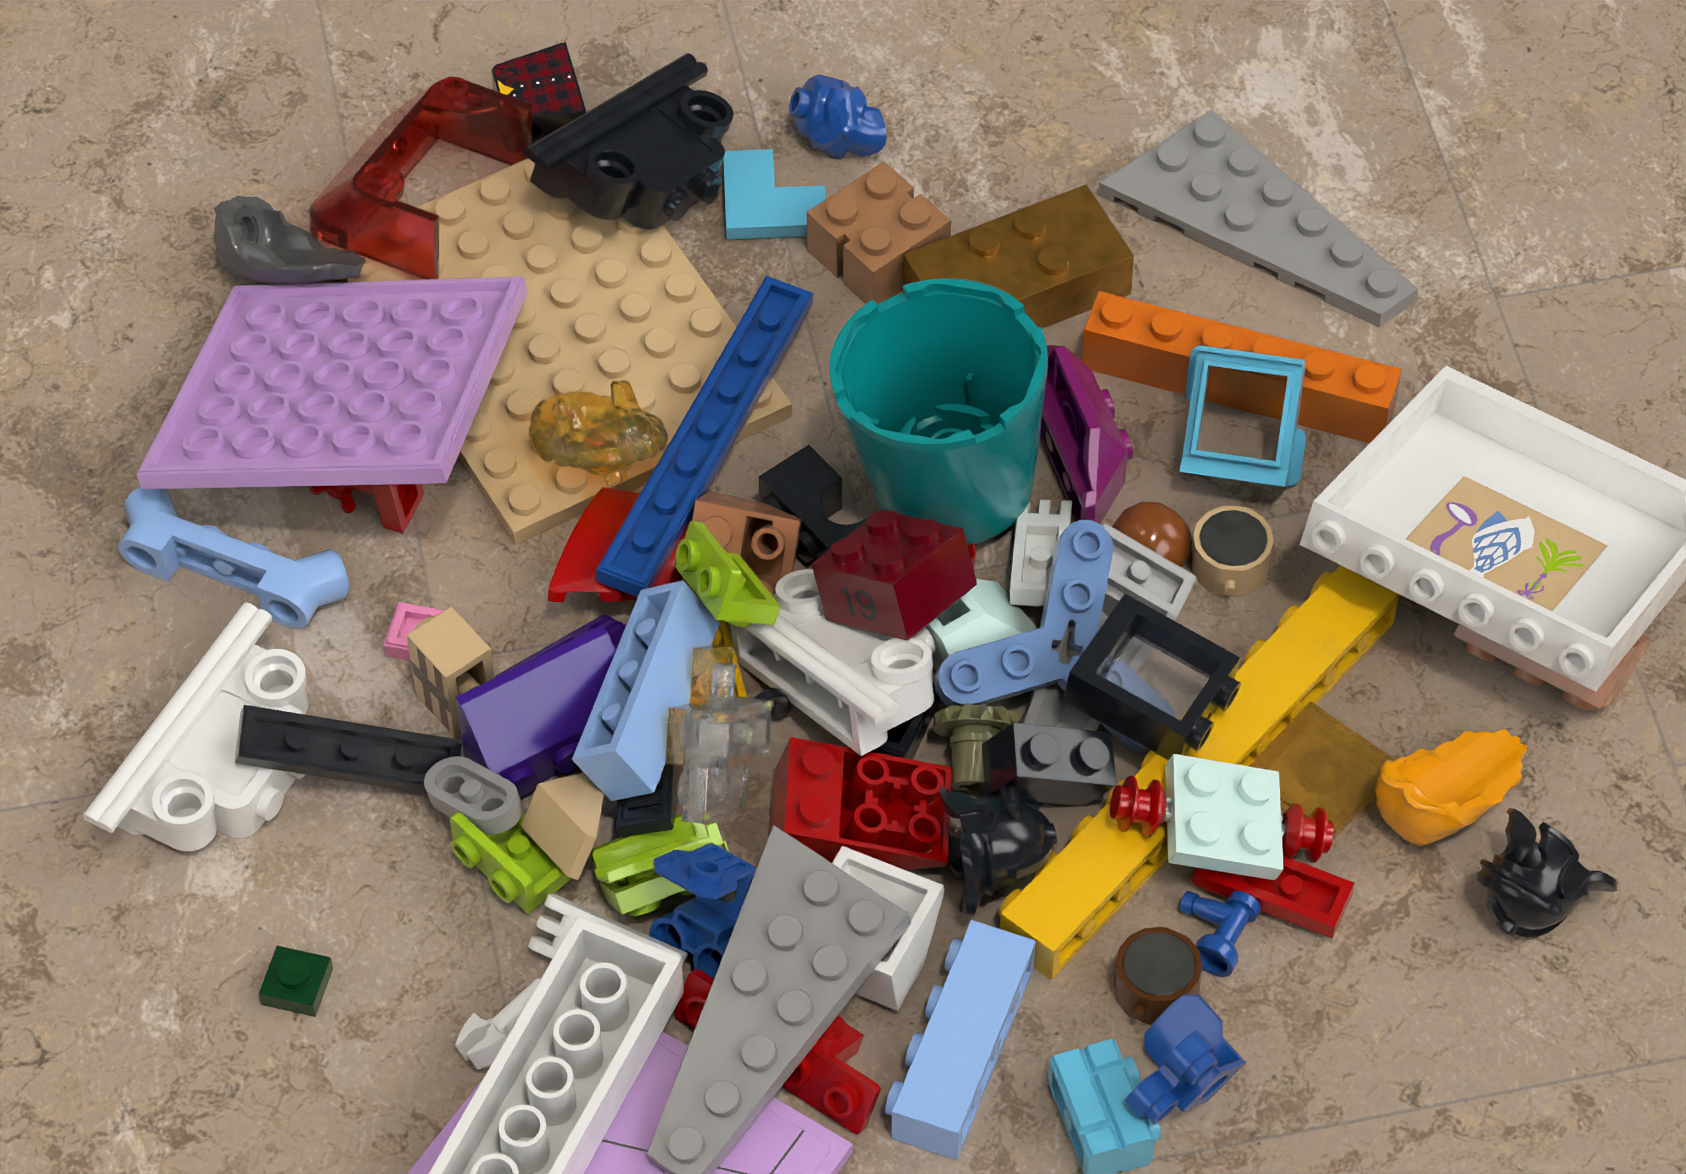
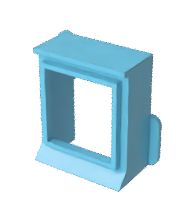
(1291, 442)

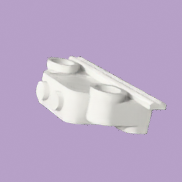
(837, 673)
(183, 770)

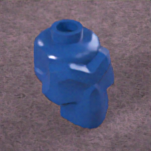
(837, 118)

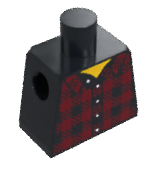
(547, 83)

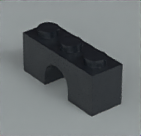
(811, 491)

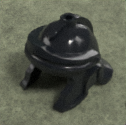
(999, 843)
(1536, 883)

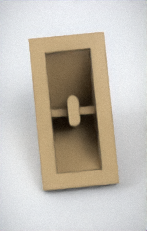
(565, 820)

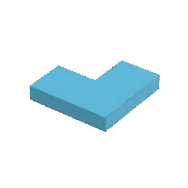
(758, 207)

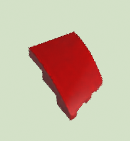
(589, 544)

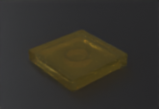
(1323, 766)

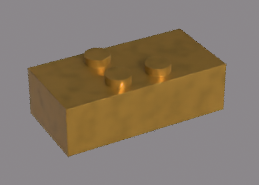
(1043, 255)

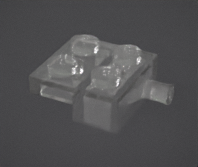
(718, 746)

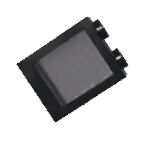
(1153, 679)

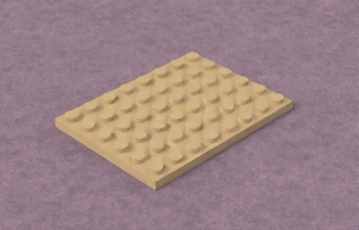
(596, 312)

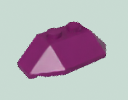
(1082, 436)

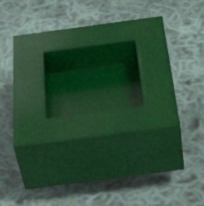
(296, 981)

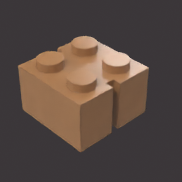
(879, 225)

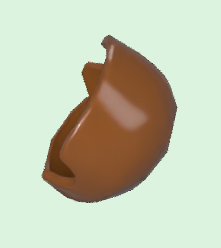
(1157, 529)

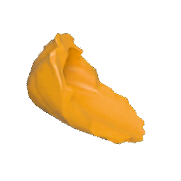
(1448, 786)

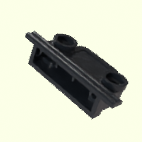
(640, 151)

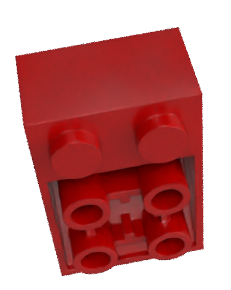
(863, 802)

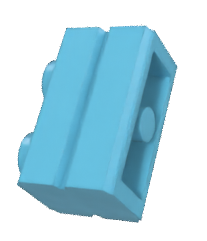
(1091, 1099)

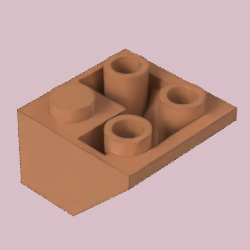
(754, 530)

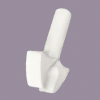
(482, 1039)

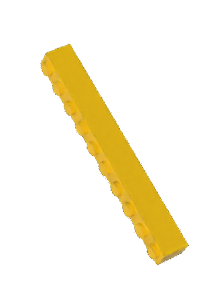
(1278, 679)

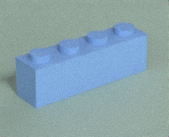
(648, 674)
(962, 1039)

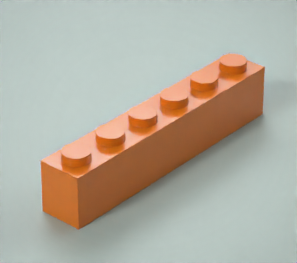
(1155, 346)

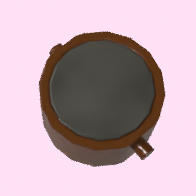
(1155, 971)

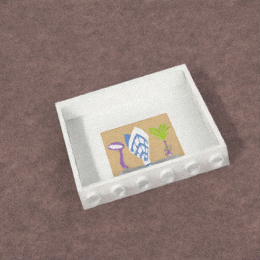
(1510, 526)

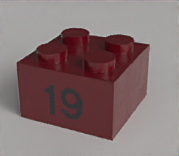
(894, 574)

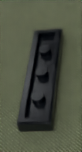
(339, 748)

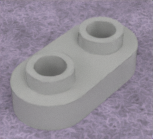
(476, 792)

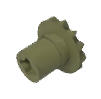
(967, 729)

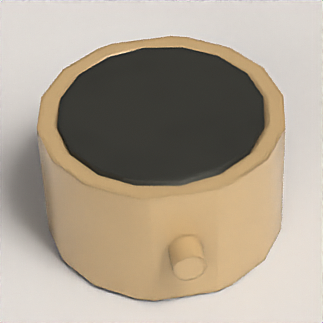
(1231, 550)

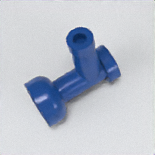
(1218, 949)

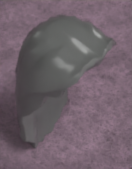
(265, 248)

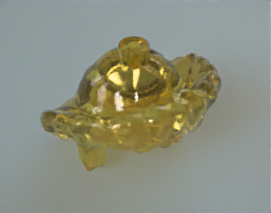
(596, 431)

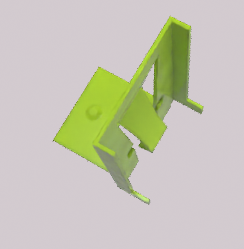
(642, 862)

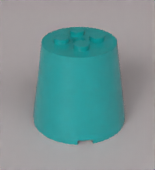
(945, 402)

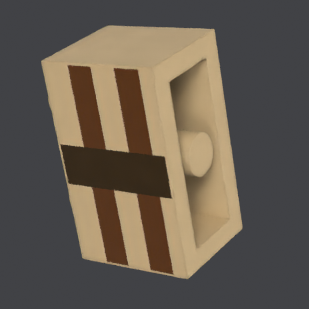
(446, 663)

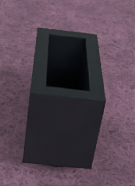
(1050, 763)

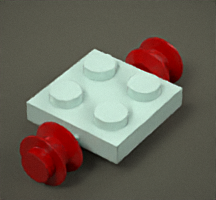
(1222, 817)

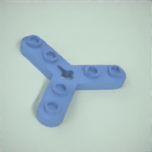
(1027, 659)

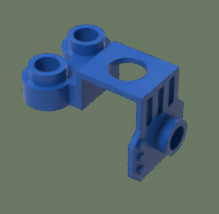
(706, 921)
(1191, 1060)

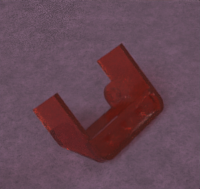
(362, 201)

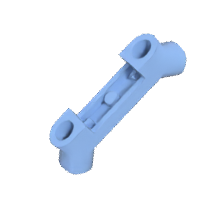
(285, 587)

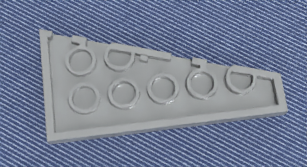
(1256, 214)
(785, 976)

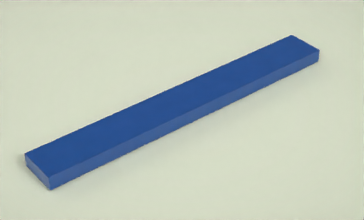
(704, 437)

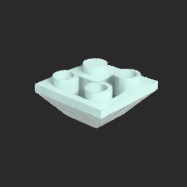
(977, 619)

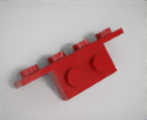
(821, 1076)

